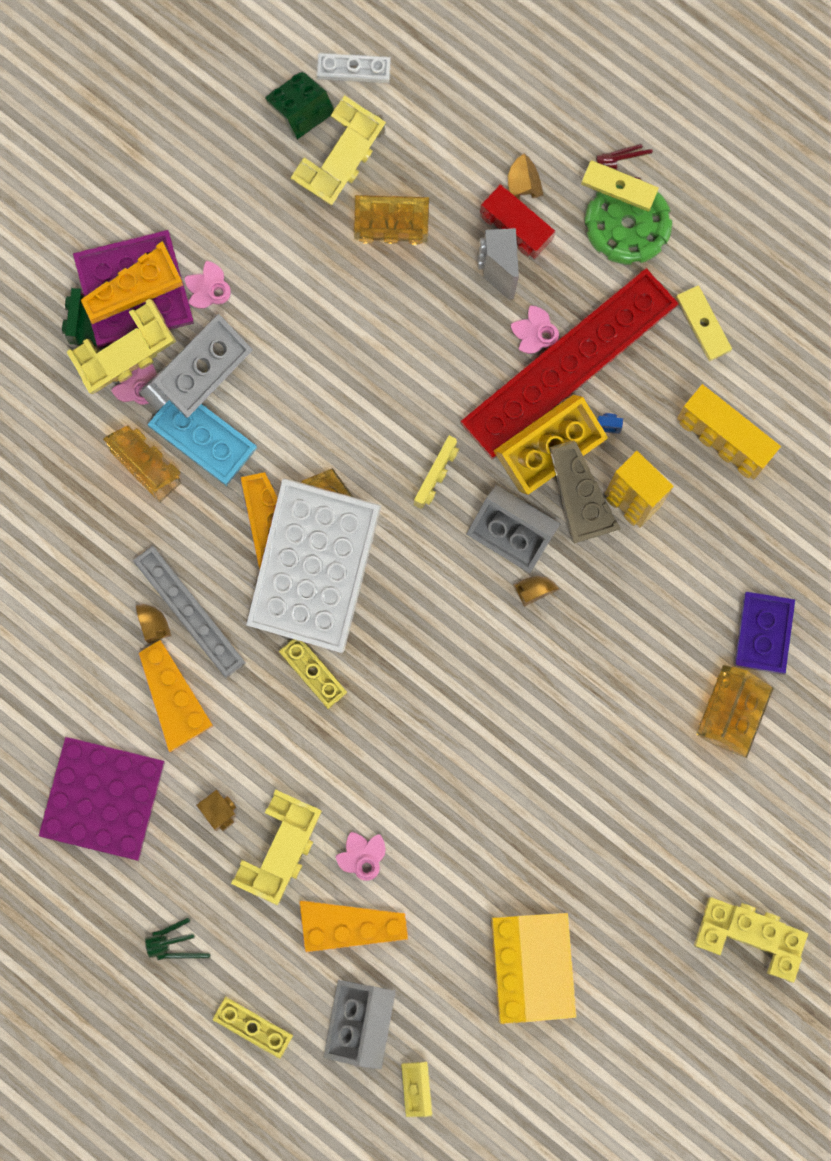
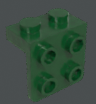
(301, 104)
(77, 325)

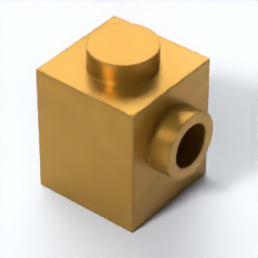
(218, 810)

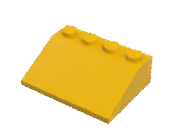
(533, 968)

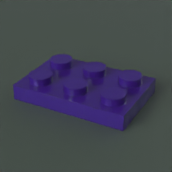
(764, 633)

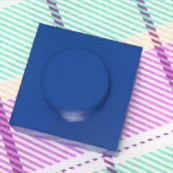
(610, 423)

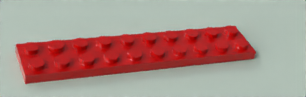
(570, 362)

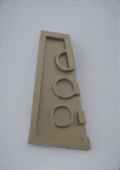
(582, 500)

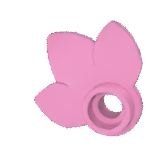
(205, 285)
(531, 331)
(130, 388)
(362, 852)

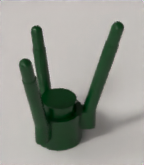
(158, 944)

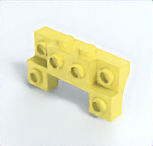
(348, 152)
(125, 354)
(285, 852)
(755, 930)

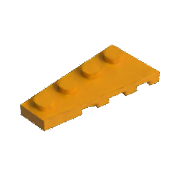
(144, 280)
(260, 506)
(174, 701)
(345, 926)

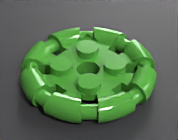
(627, 237)

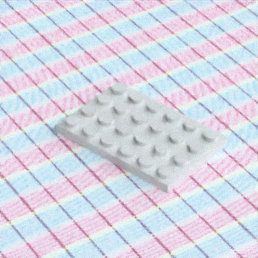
(313, 565)

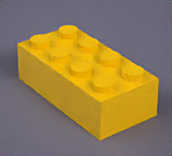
(727, 432)
(528, 453)
(638, 490)

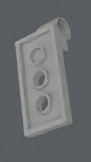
(183, 382)

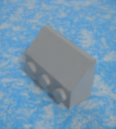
(500, 260)
(513, 528)
(359, 1024)

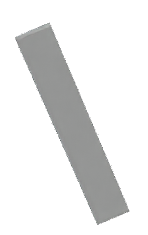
(189, 612)

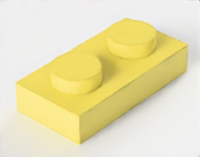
(416, 1089)

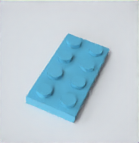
(204, 440)

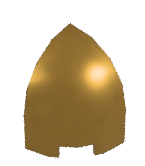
(524, 178)
(534, 588)
(152, 623)

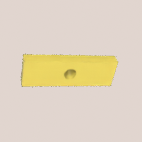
(606, 179)
(698, 310)
(437, 473)
(323, 683)
(267, 1036)

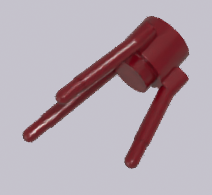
(610, 159)

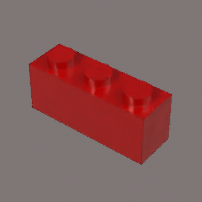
(509, 212)

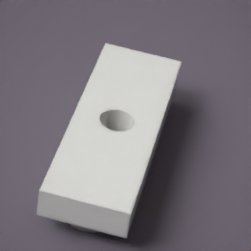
(339, 68)

